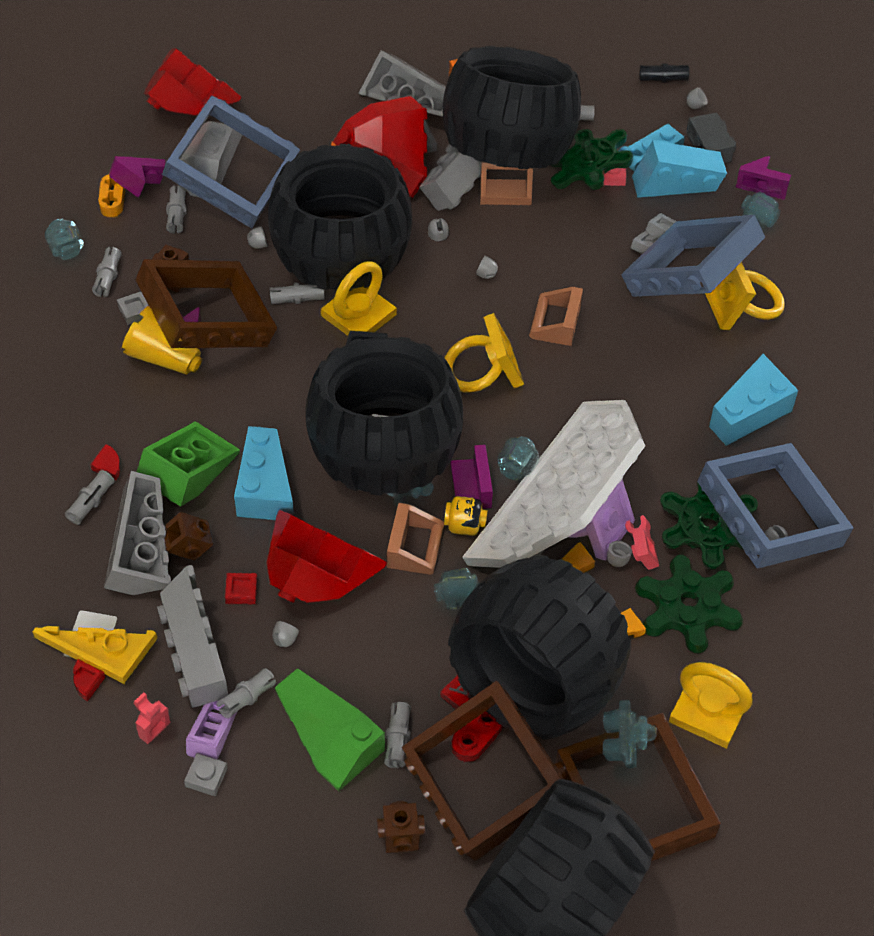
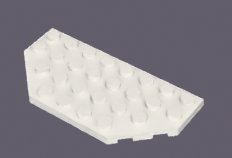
(564, 485)

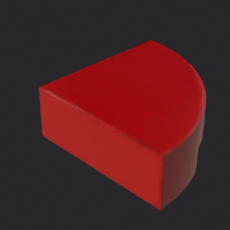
(107, 461)
(86, 679)

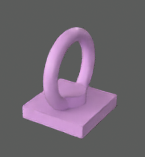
(608, 522)

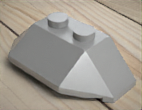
(212, 150)

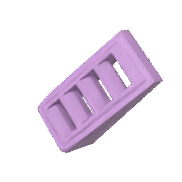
(207, 744)

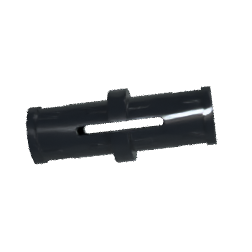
(664, 72)

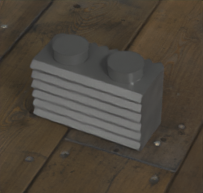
(711, 134)

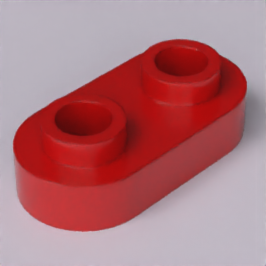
(481, 734)

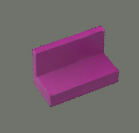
(473, 478)

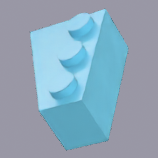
(677, 170)
(753, 402)
(262, 477)

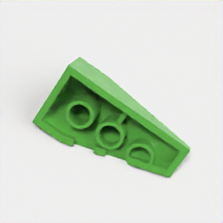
(331, 729)

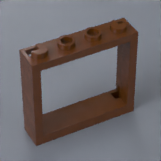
(158, 274)
(705, 819)
(506, 825)

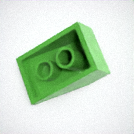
(187, 461)

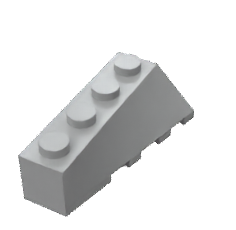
(395, 79)
(451, 179)
(138, 547)
(192, 639)

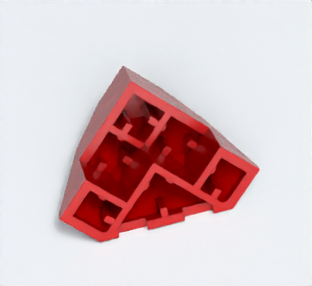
(185, 86)
(395, 131)
(314, 563)

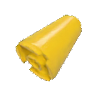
(148, 343)

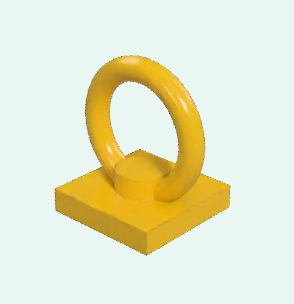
(735, 294)
(362, 307)
(499, 352)
(711, 702)

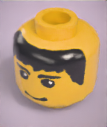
(465, 516)

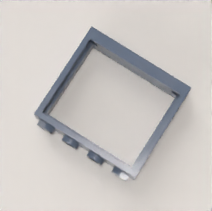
(210, 189)
(733, 241)
(817, 502)

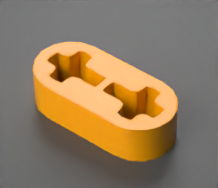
(107, 195)

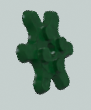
(600, 150)
(693, 532)
(689, 620)

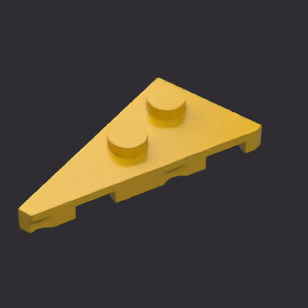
(109, 651)

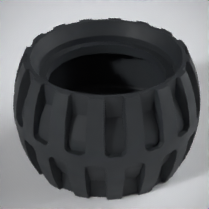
(511, 107)
(331, 184)
(388, 451)
(545, 639)
(563, 868)

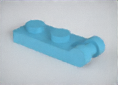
(664, 134)

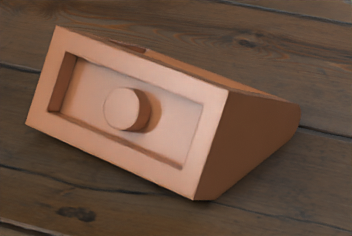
(505, 190)
(563, 332)
(398, 558)

